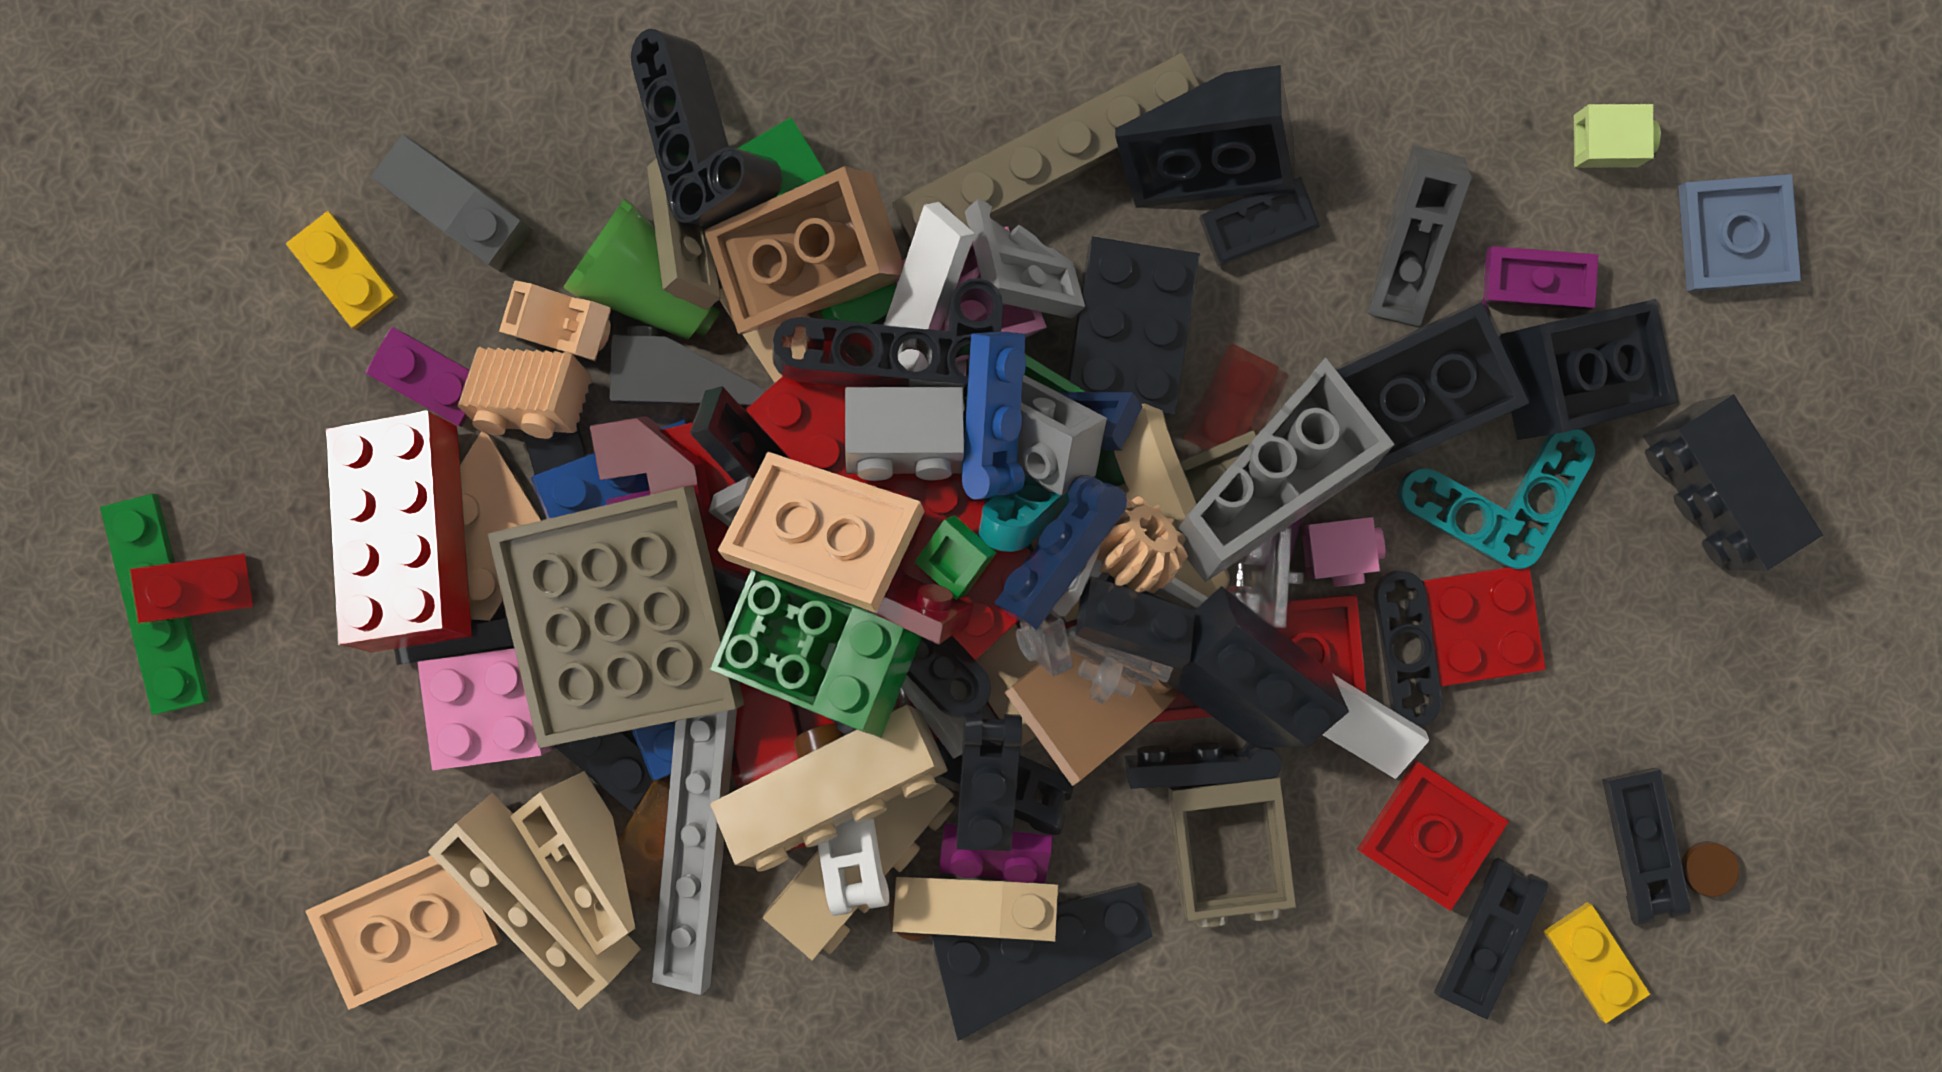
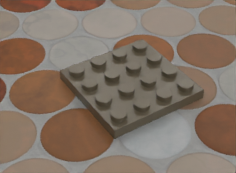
(614, 617)

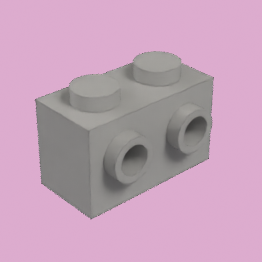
(904, 431)
(1057, 437)

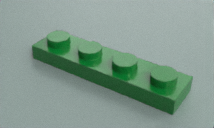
(166, 647)

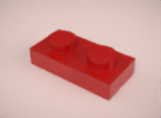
(191, 588)

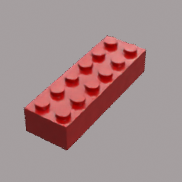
(810, 428)

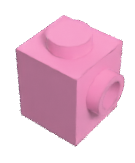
(1342, 550)

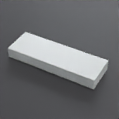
(929, 276)

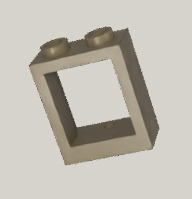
(1261, 903)

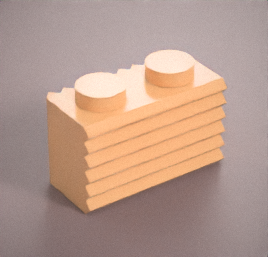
(524, 391)

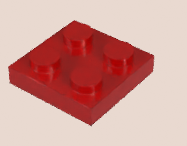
(1484, 625)
(1432, 835)

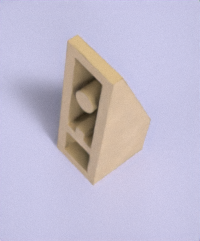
(581, 856)
(976, 908)

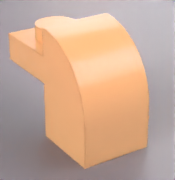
(556, 320)

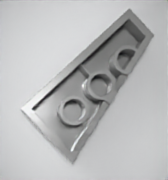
(1291, 467)

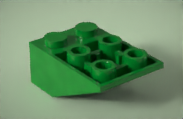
(816, 652)

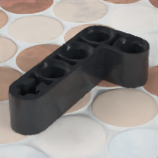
(698, 168)
(886, 344)

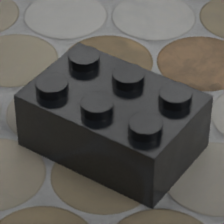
(1134, 321)
(1437, 381)
(1730, 485)

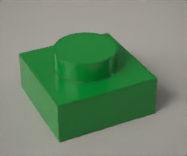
(955, 557)

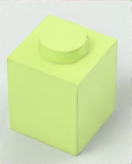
(1615, 135)

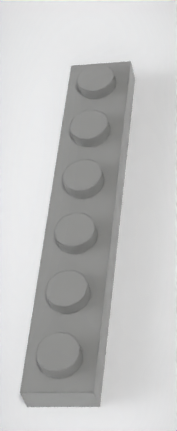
(693, 852)

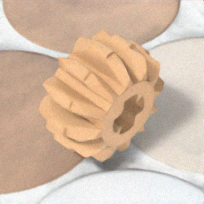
(1142, 548)

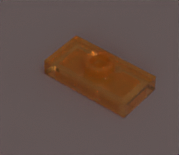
(644, 841)

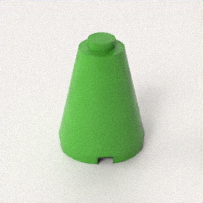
(626, 276)

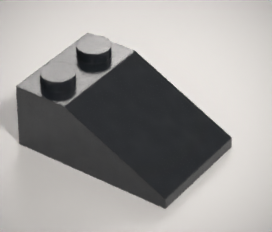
(1212, 141)
(1591, 369)

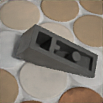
(451, 203)
(1419, 233)
(664, 372)

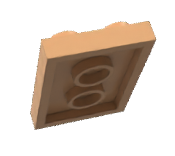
(822, 531)
(399, 930)

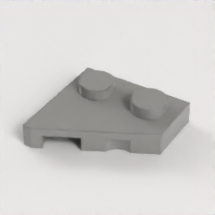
(1023, 267)

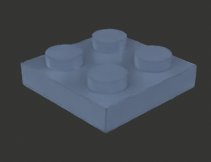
(1739, 232)

